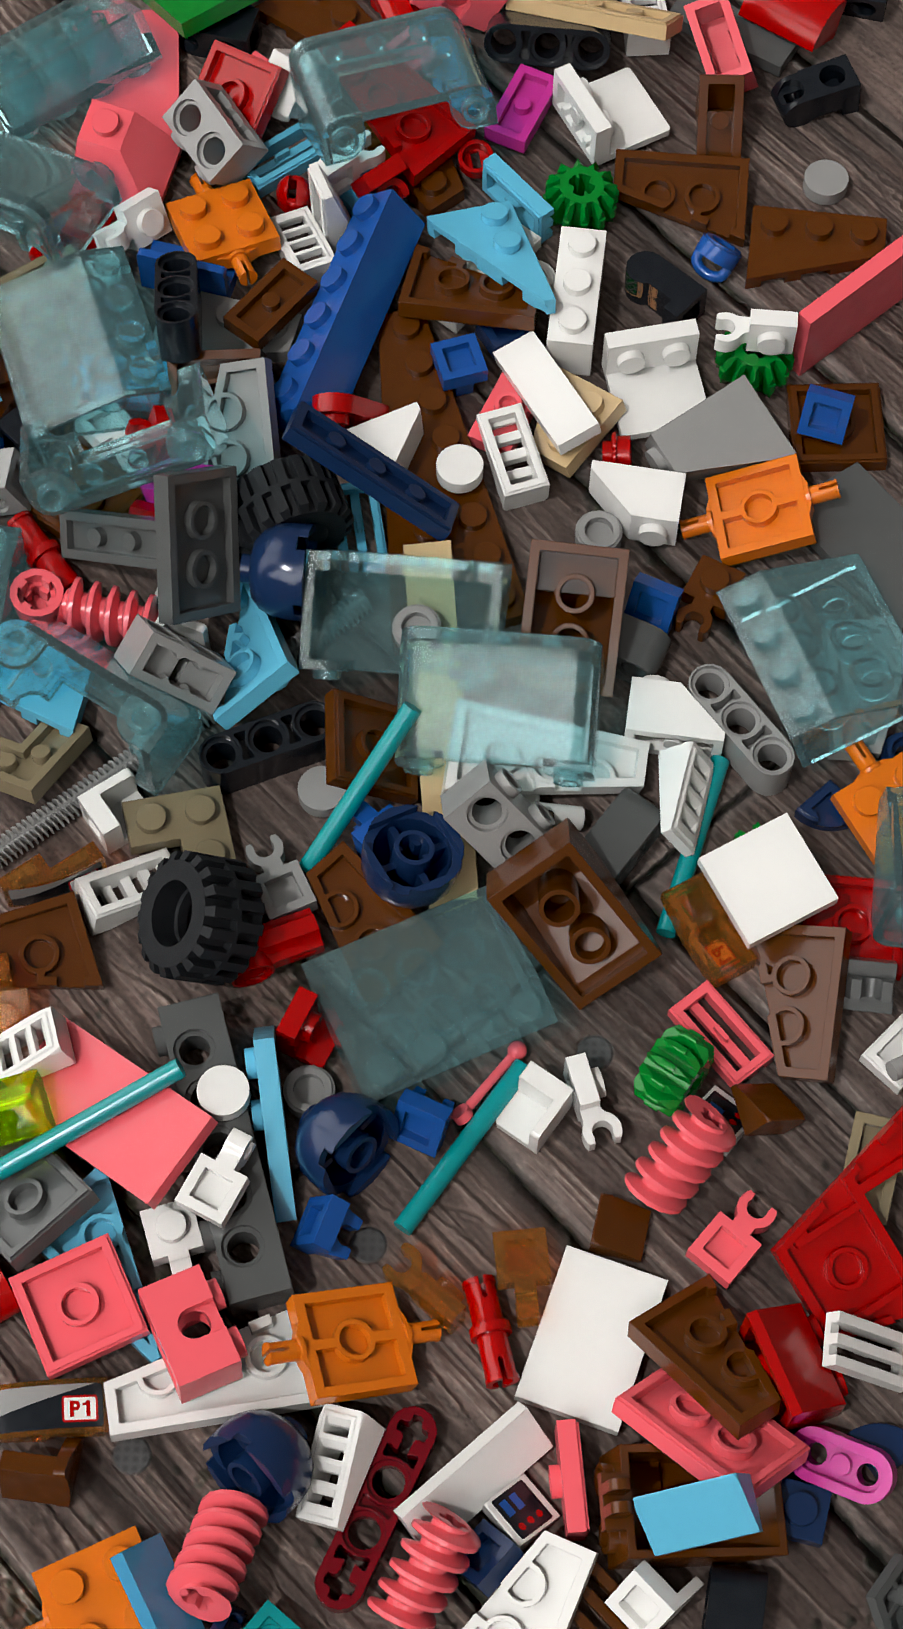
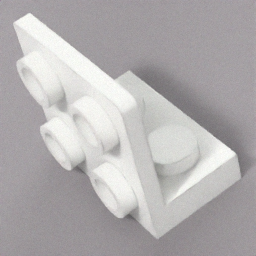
(607, 112)
(653, 374)

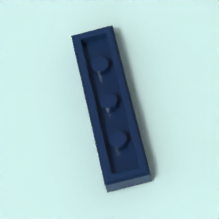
(371, 471)

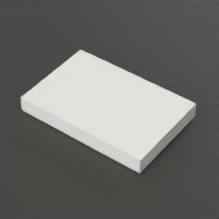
(582, 1341)

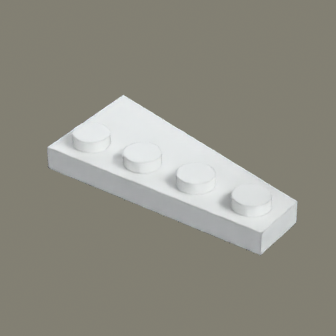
(619, 765)
(148, 1404)

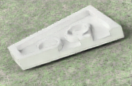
(540, 1588)

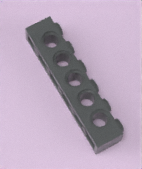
(265, 1279)

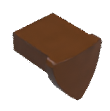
(41, 1476)

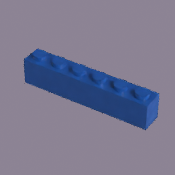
(350, 302)

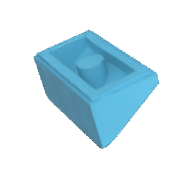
(699, 1513)

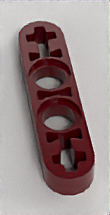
(376, 1508)

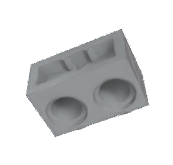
(220, 130)
(174, 664)
(489, 826)

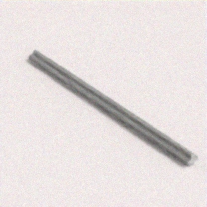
(68, 803)

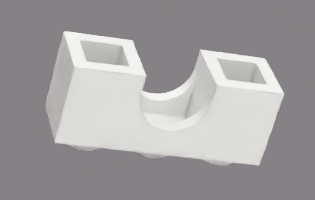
(577, 298)

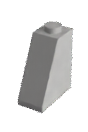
(719, 435)

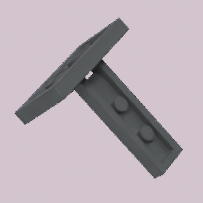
(187, 542)

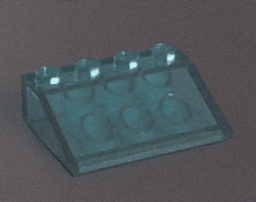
(68, 58)
(80, 345)
(821, 651)
(427, 995)

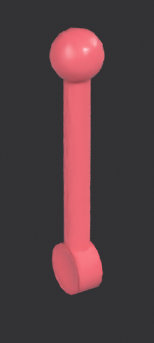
(463, 1113)

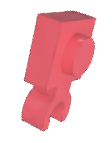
(728, 1244)

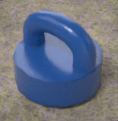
(717, 251)

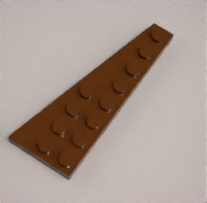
(411, 377)

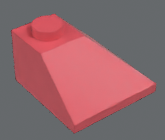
(129, 147)

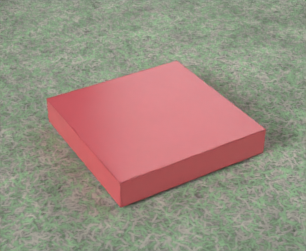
(79, 1306)

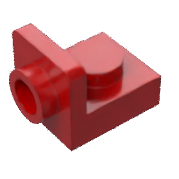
(304, 1031)

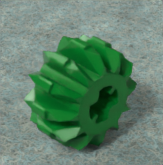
(582, 196)
(761, 370)
(673, 1069)

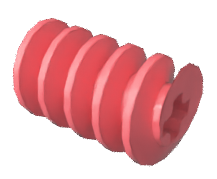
(102, 615)
(684, 1159)
(216, 1554)
(428, 1571)

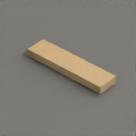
(606, 15)

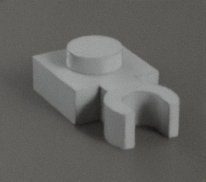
(282, 884)

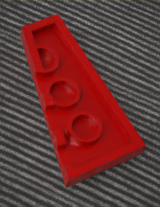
(420, 136)

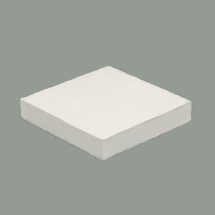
(767, 880)

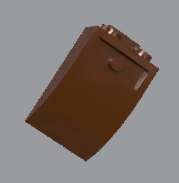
(645, 1469)

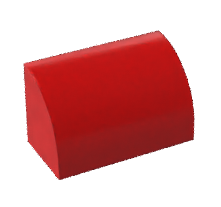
(799, 21)

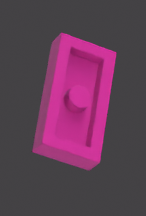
(521, 109)

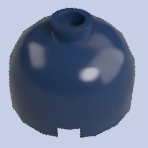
(278, 569)
(411, 856)
(344, 1142)
(262, 1458)

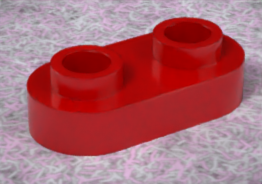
(347, 408)

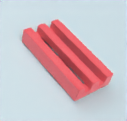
(748, 1068)

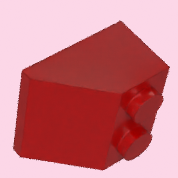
(792, 1357)

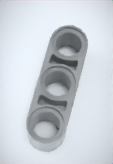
(744, 750)

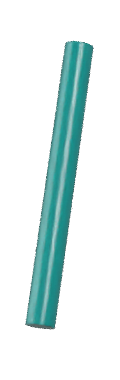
(361, 785)
(687, 865)
(91, 1118)
(460, 1149)

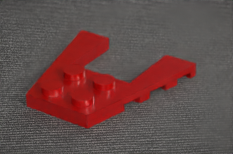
(840, 1249)

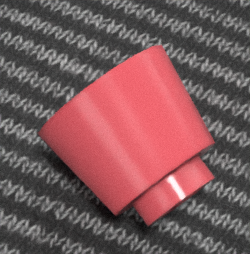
(37, 595)

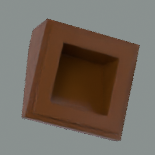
(765, 1109)
(619, 1229)

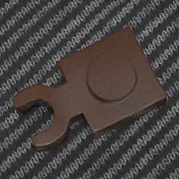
(701, 594)

